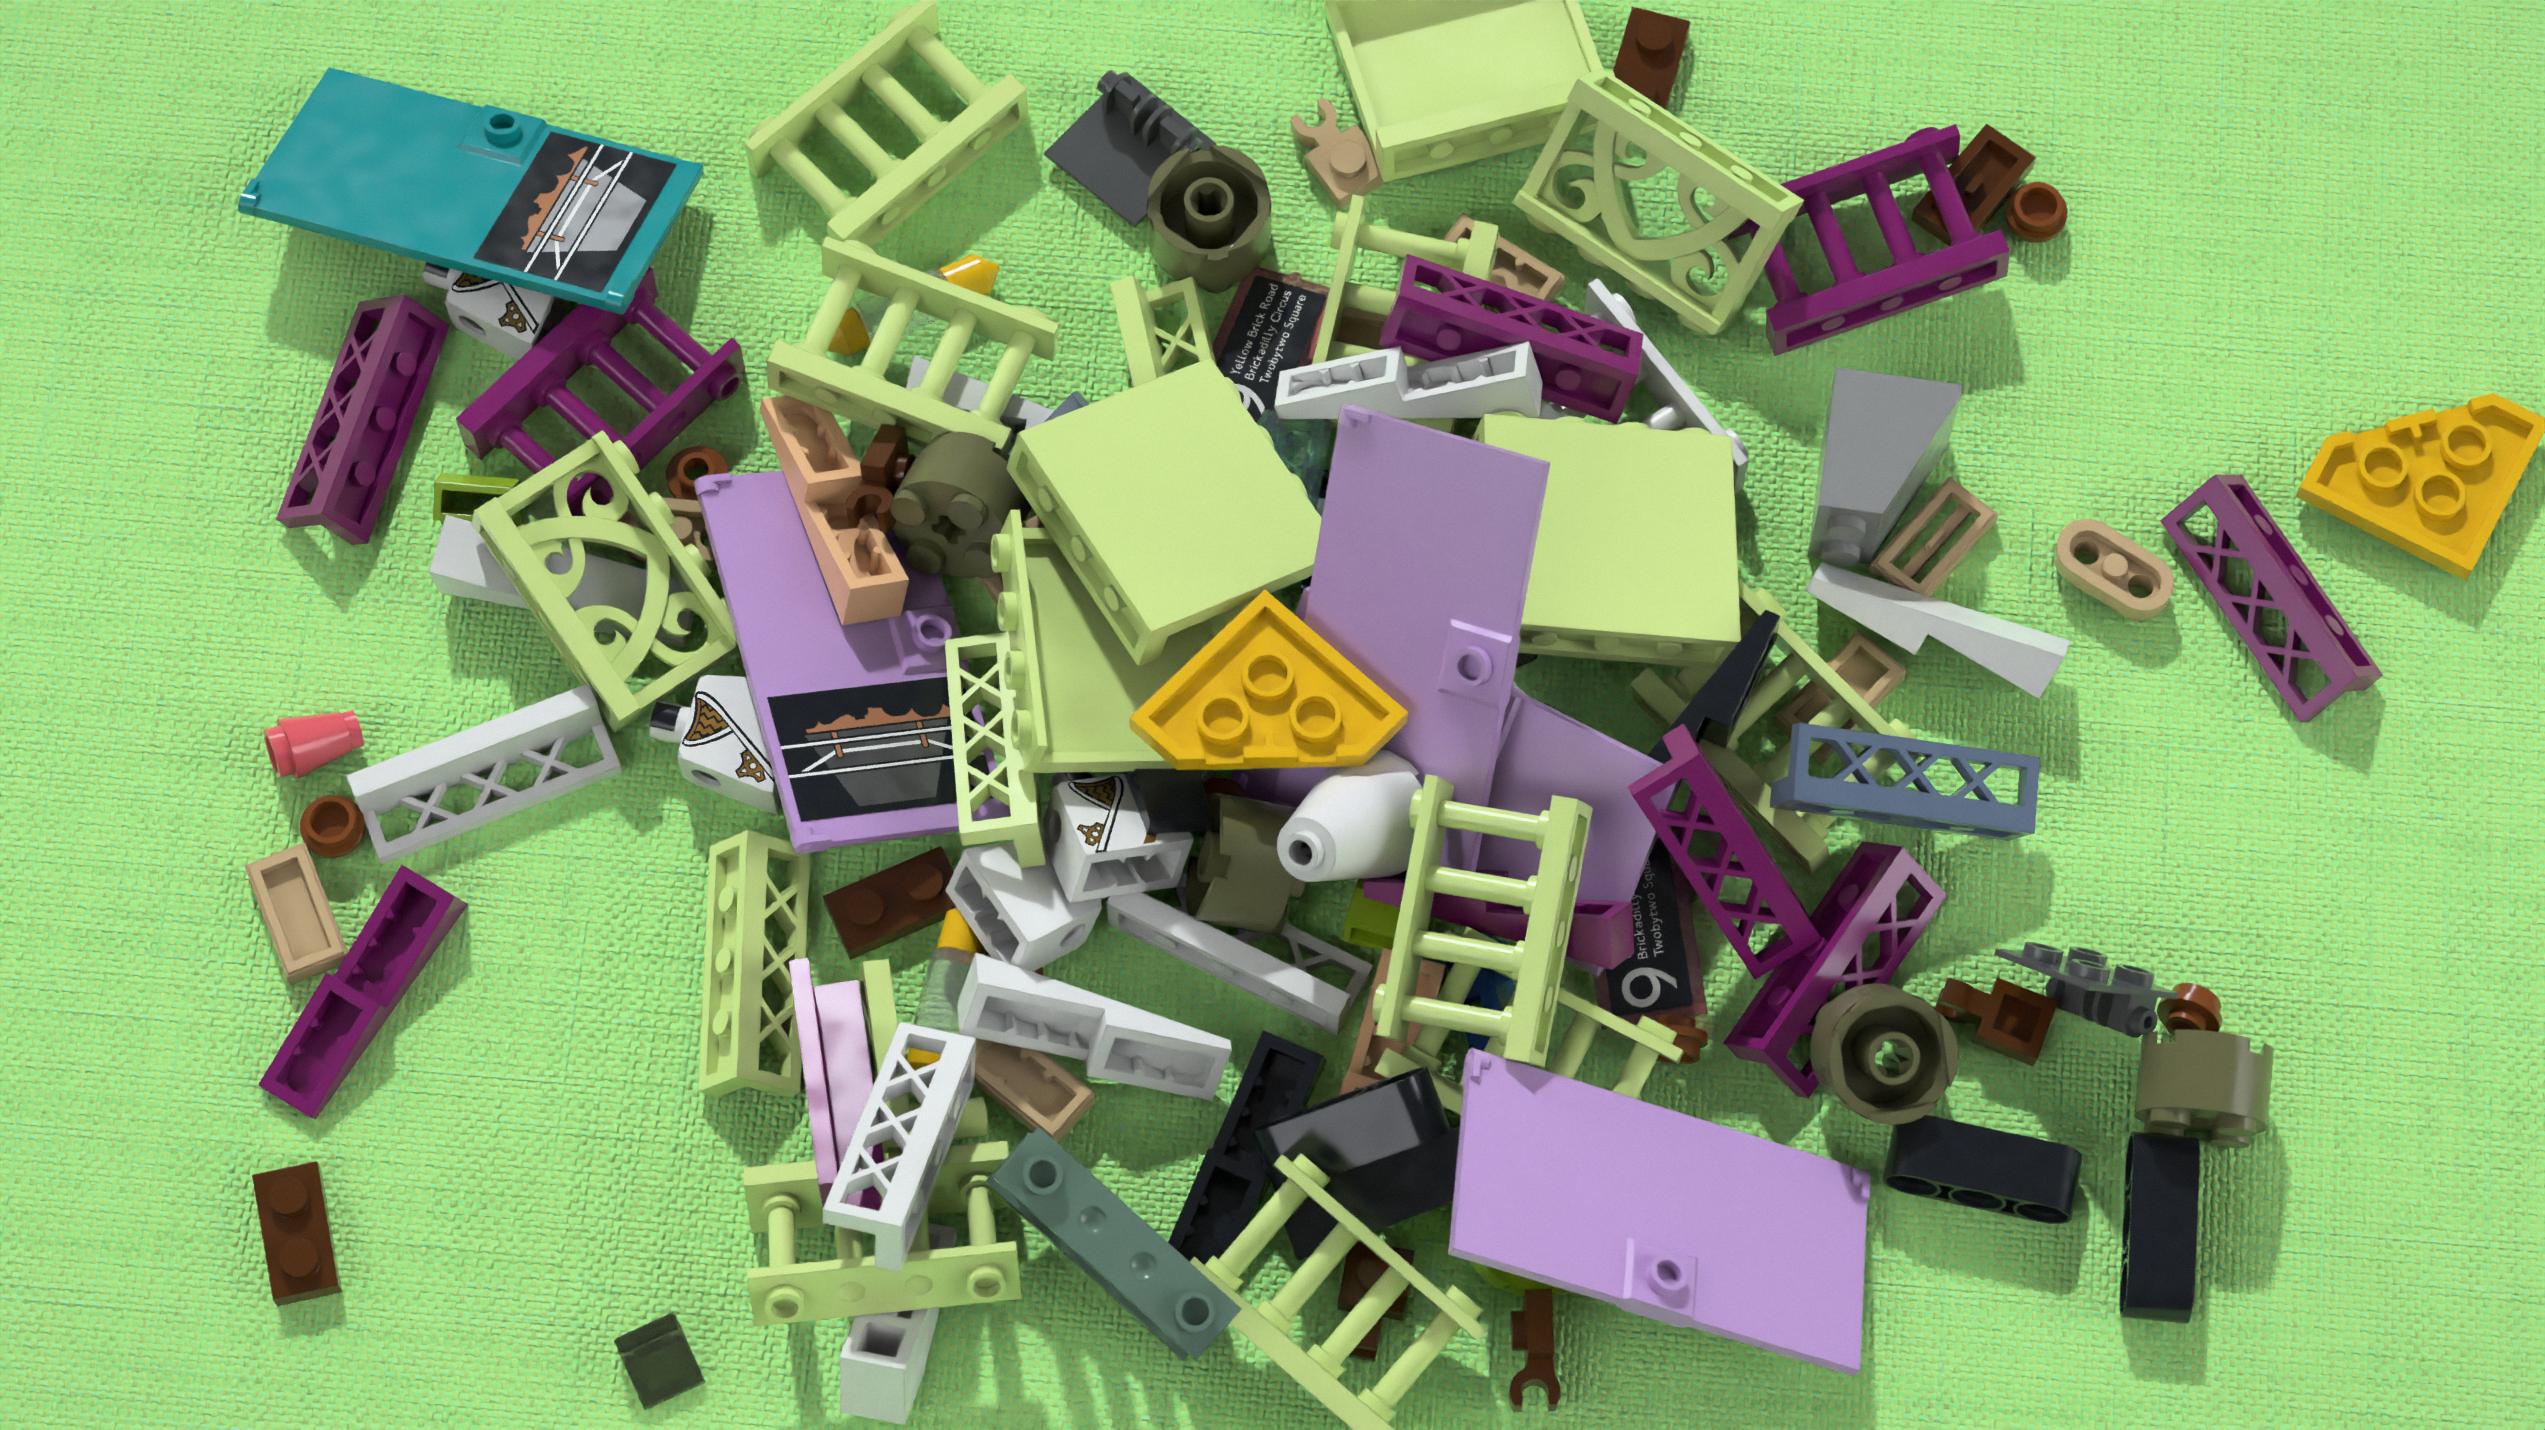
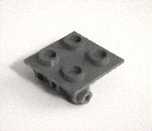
(1123, 143)
(2090, 989)

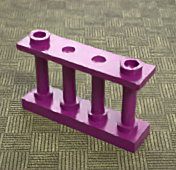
(1913, 276)
(582, 339)

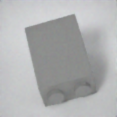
(1874, 458)

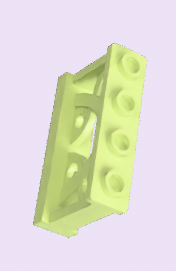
(1738, 191)
(522, 557)

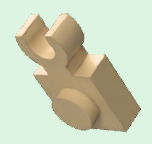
(1339, 160)

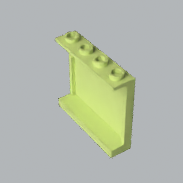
(1459, 75)
(1168, 504)
(1629, 541)
(1071, 667)

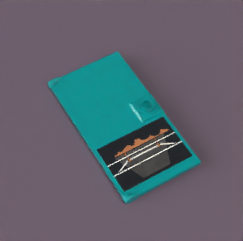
(473, 189)

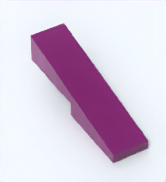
(1598, 932)
(362, 993)

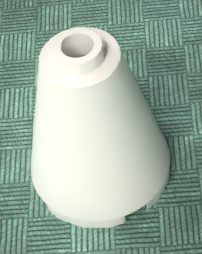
(1353, 823)

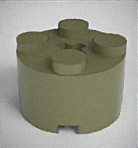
(1209, 216)
(955, 505)
(1238, 867)
(1912, 1075)
(2204, 1086)

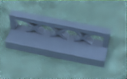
(1907, 807)

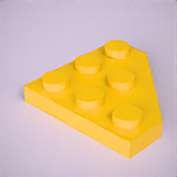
(2428, 478)
(1268, 699)

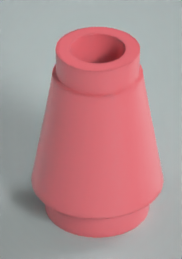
(311, 741)

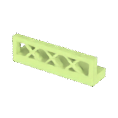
(1144, 338)
(1023, 788)
(741, 958)

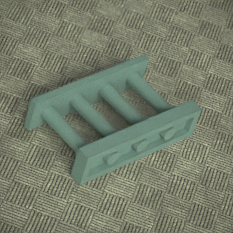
(1112, 1245)

